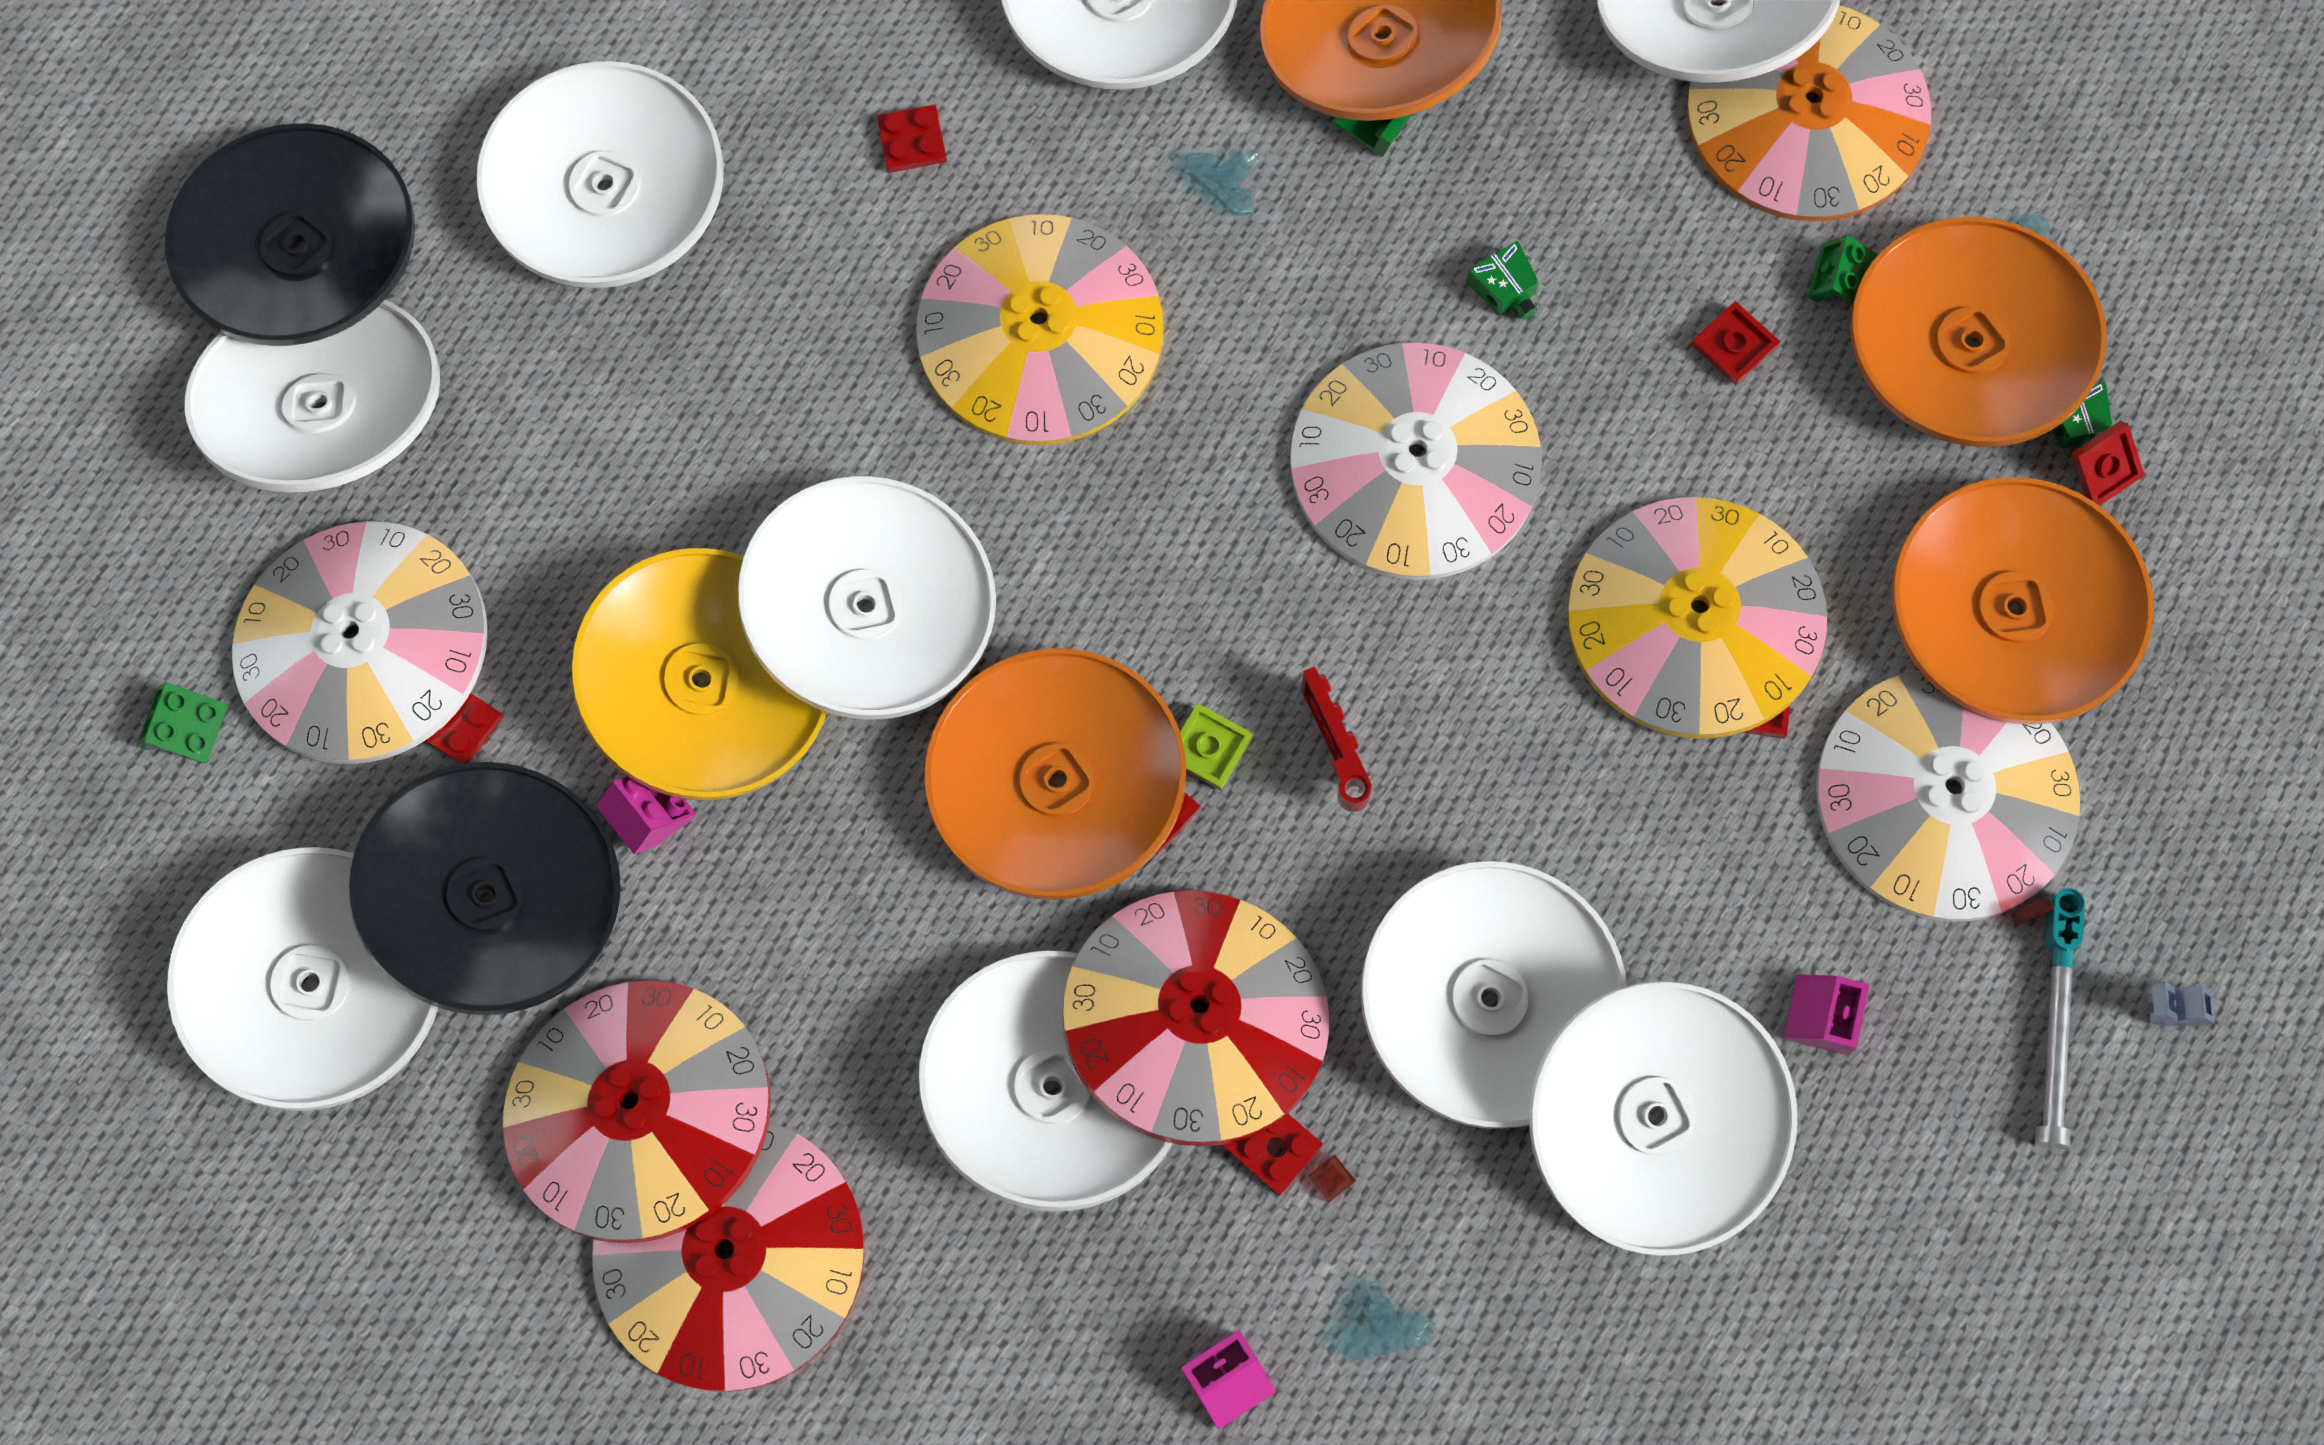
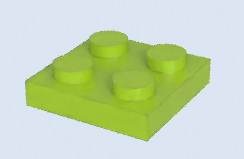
(1212, 746)

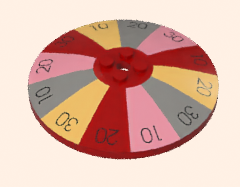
(1187, 1071)
(671, 1155)
(766, 1304)

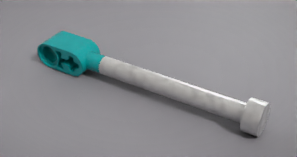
(2053, 1133)

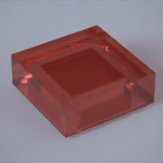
(2032, 912)
(1332, 1178)

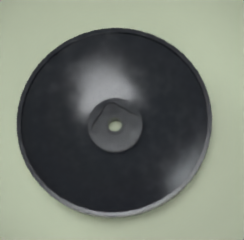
(279, 187)
(473, 832)

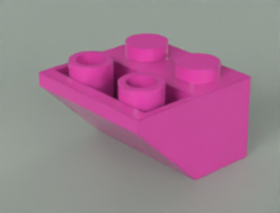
(642, 814)
(1826, 1012)
(1228, 1379)

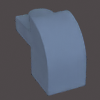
(2180, 1005)

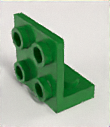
(1373, 134)
(1840, 269)
(182, 723)

